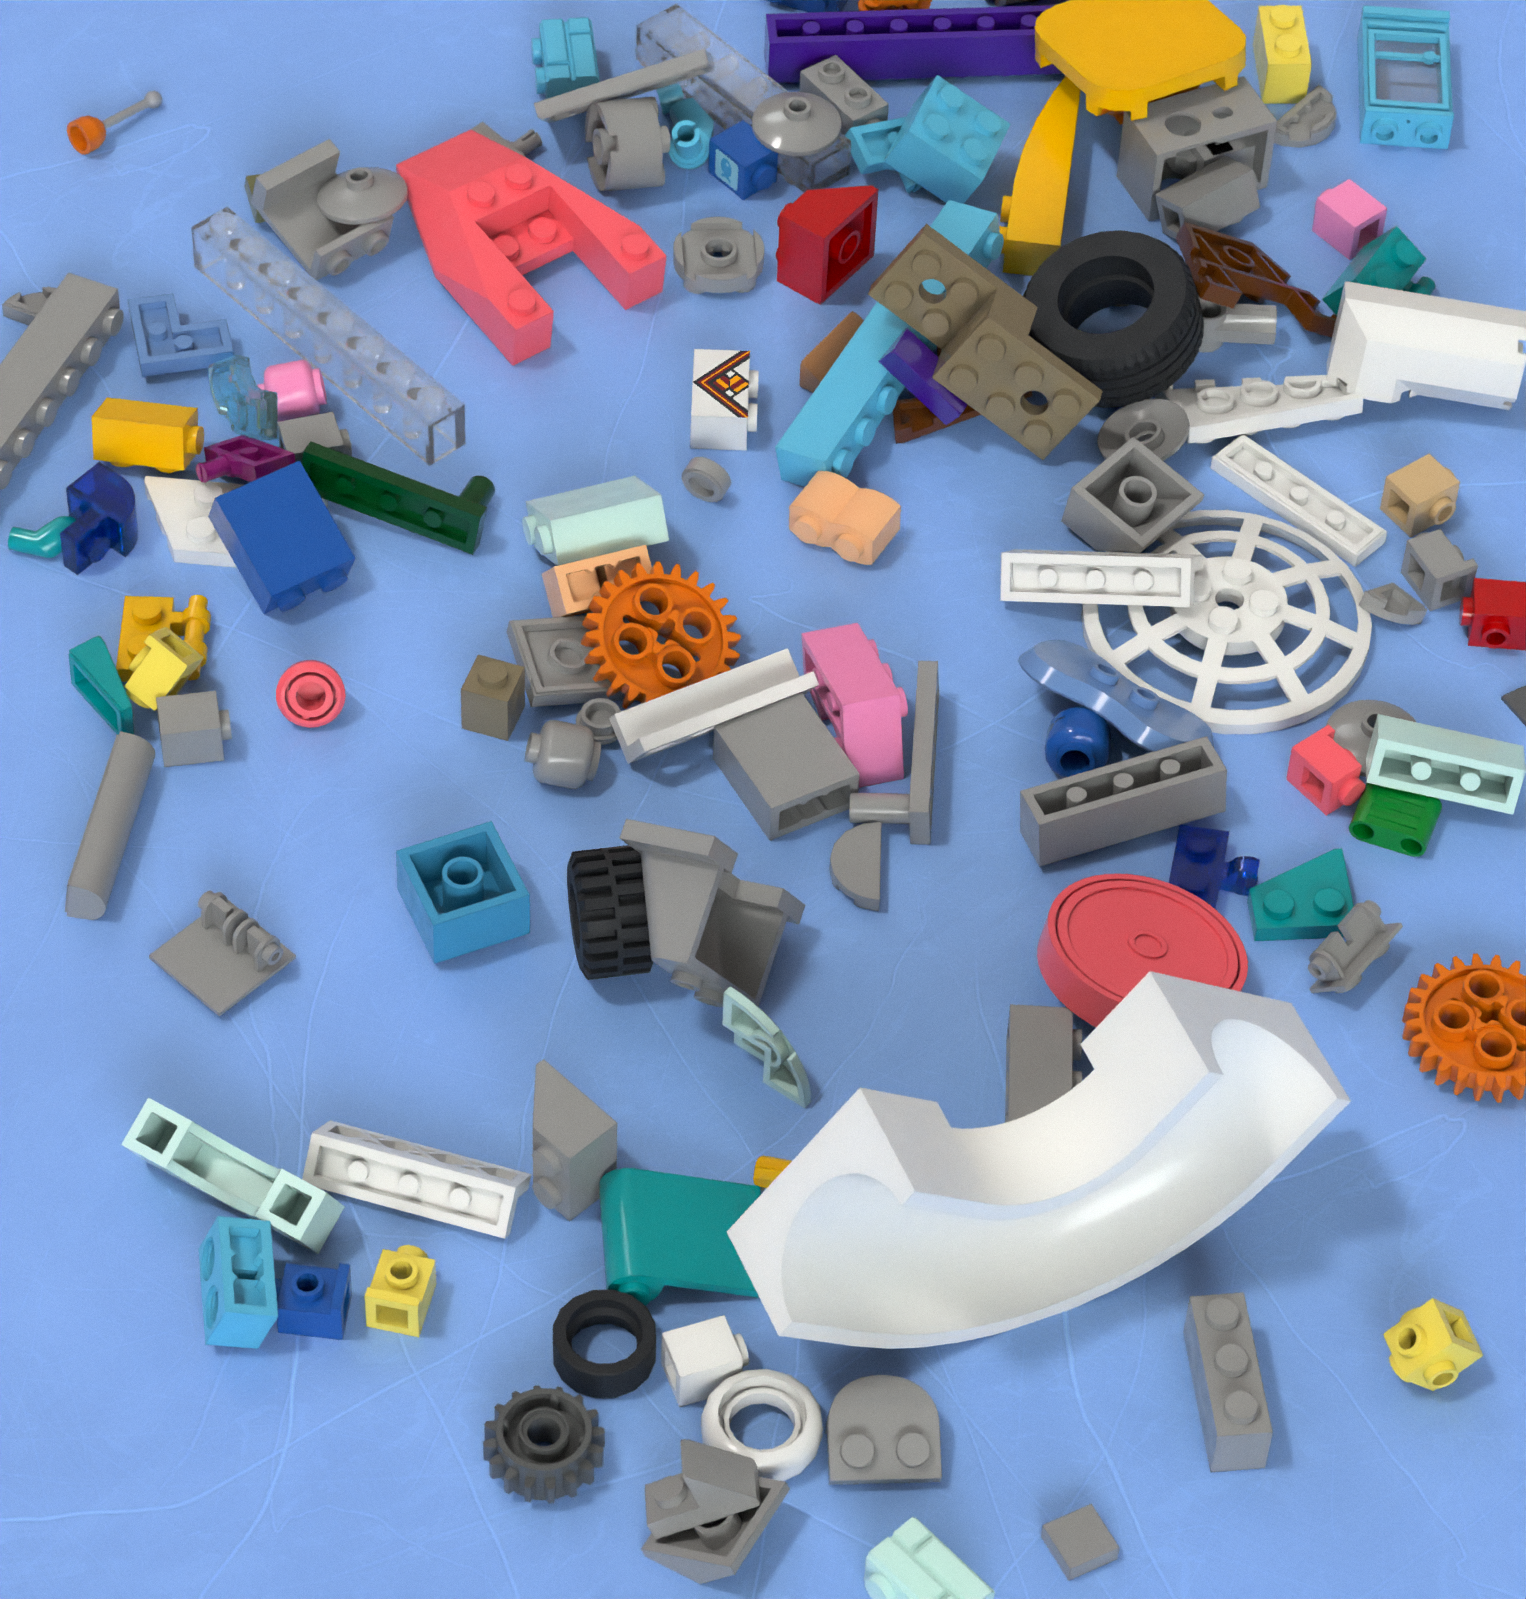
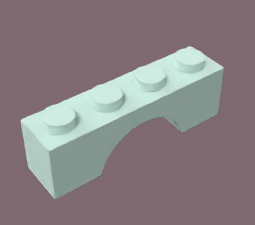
(233, 1175)

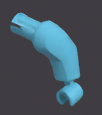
(691, 127)

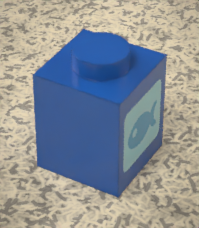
(742, 161)

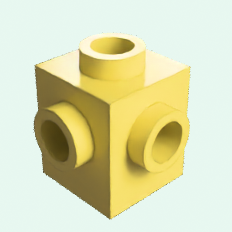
(1432, 1345)

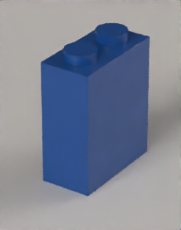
(282, 538)

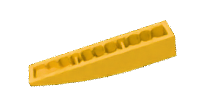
(1041, 185)

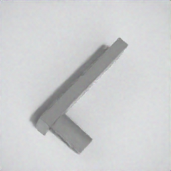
(918, 805)

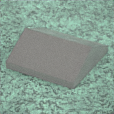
(720, 1545)

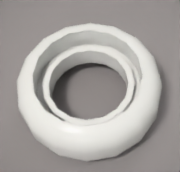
(774, 1389)

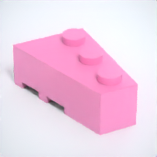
(858, 700)

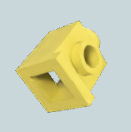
(161, 668)
(401, 1291)

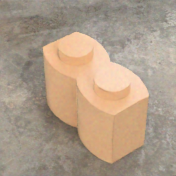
(844, 517)

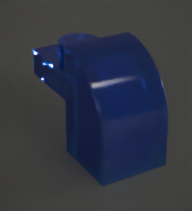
(103, 515)

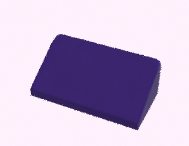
(914, 366)

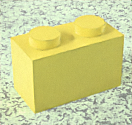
(1281, 54)

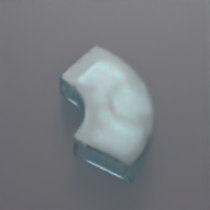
(237, 396)

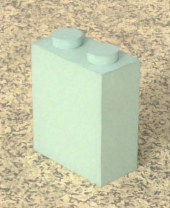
(595, 520)

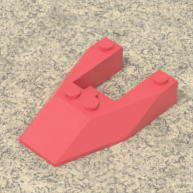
(499, 216)

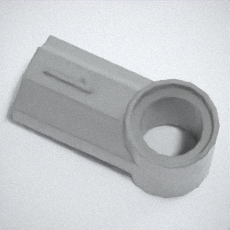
(1237, 325)

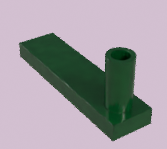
(399, 499)

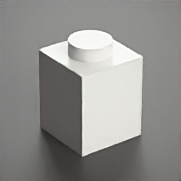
(701, 1357)

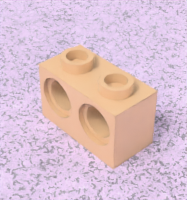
(575, 584)

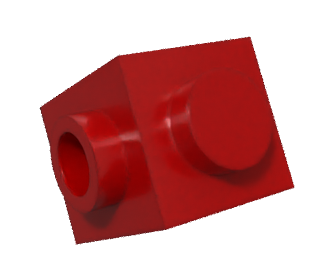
(1495, 614)

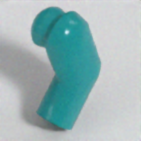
(43, 542)

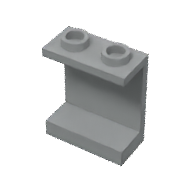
(289, 205)

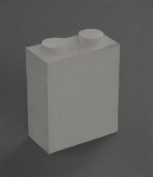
(785, 766)

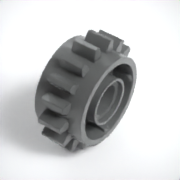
(544, 1470)

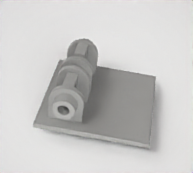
(222, 954)

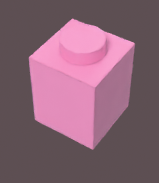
(1348, 218)

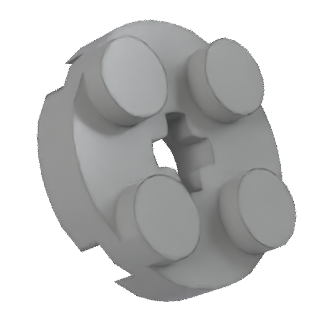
(733, 272)

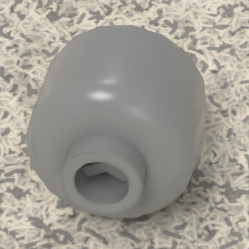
(563, 754)

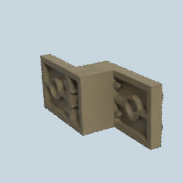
(985, 342)

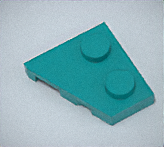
(1302, 901)

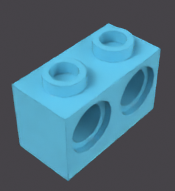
(238, 1282)

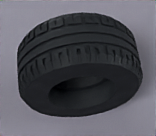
(1113, 271)

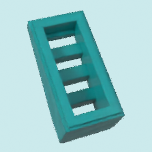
(100, 684)

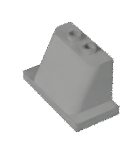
(703, 918)

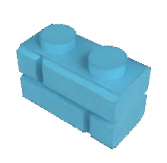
(565, 56)

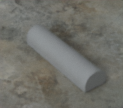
(109, 827)

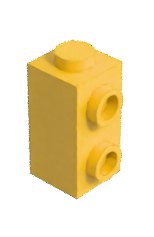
(146, 434)

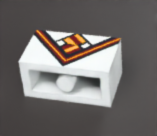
(721, 399)

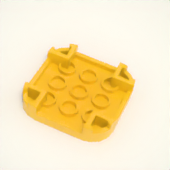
(1139, 49)

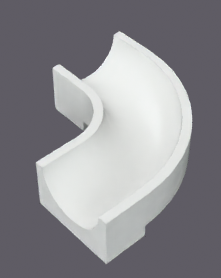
(956, 1234)

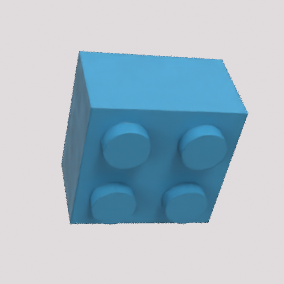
(463, 892)

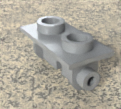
(1341, 963)

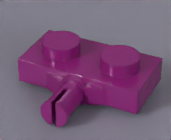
(243, 459)

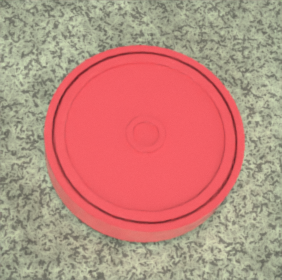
(1120, 927)

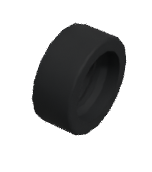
(606, 1379)

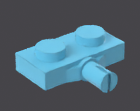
(871, 145)

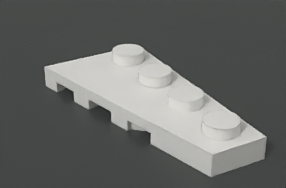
(1260, 405)

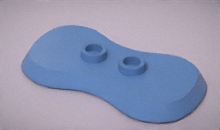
(1104, 690)

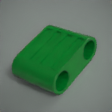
(1395, 819)

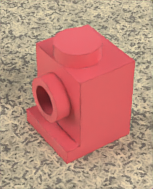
(1325, 771)

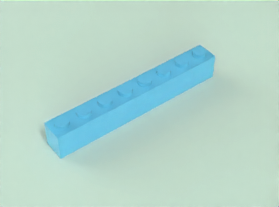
(858, 388)

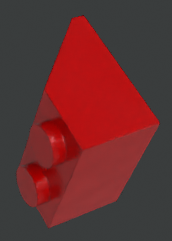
(826, 239)

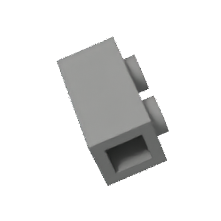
(845, 91)
(1209, 197)

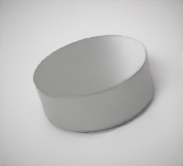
(706, 479)

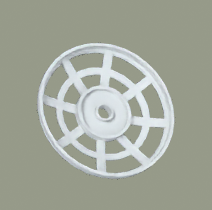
(1245, 629)

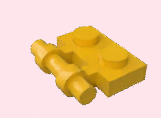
(149, 614)

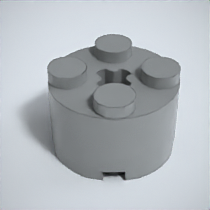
(626, 144)

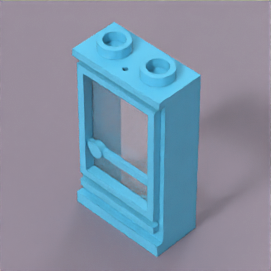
(1404, 77)

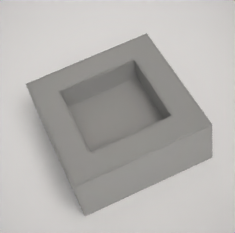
(1080, 1542)

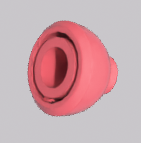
(310, 693)

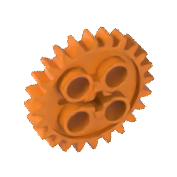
(679, 604)
(1470, 1026)

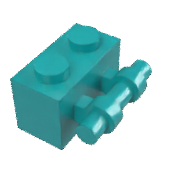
(1384, 263)

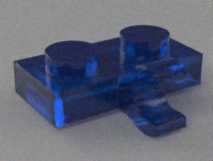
(1202, 868)

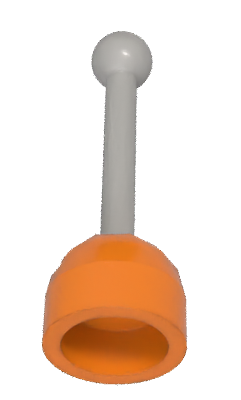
(90, 132)

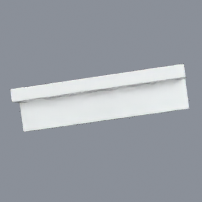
(1099, 577)
(708, 703)
(414, 1178)

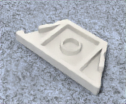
(183, 517)

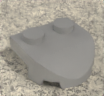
(883, 1433)

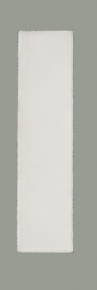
(1298, 500)

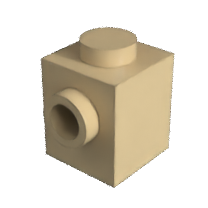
(1420, 495)

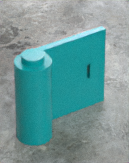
(672, 1233)

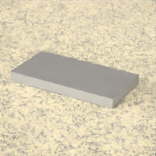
(625, 85)

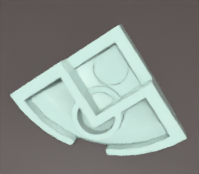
(763, 1039)

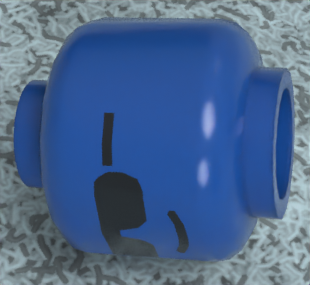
(1077, 742)

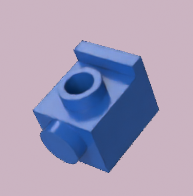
(313, 1300)

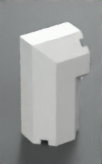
(1426, 346)

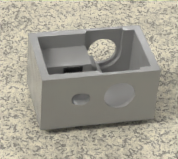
(1189, 134)

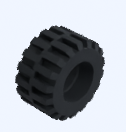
(608, 912)

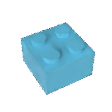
(947, 142)

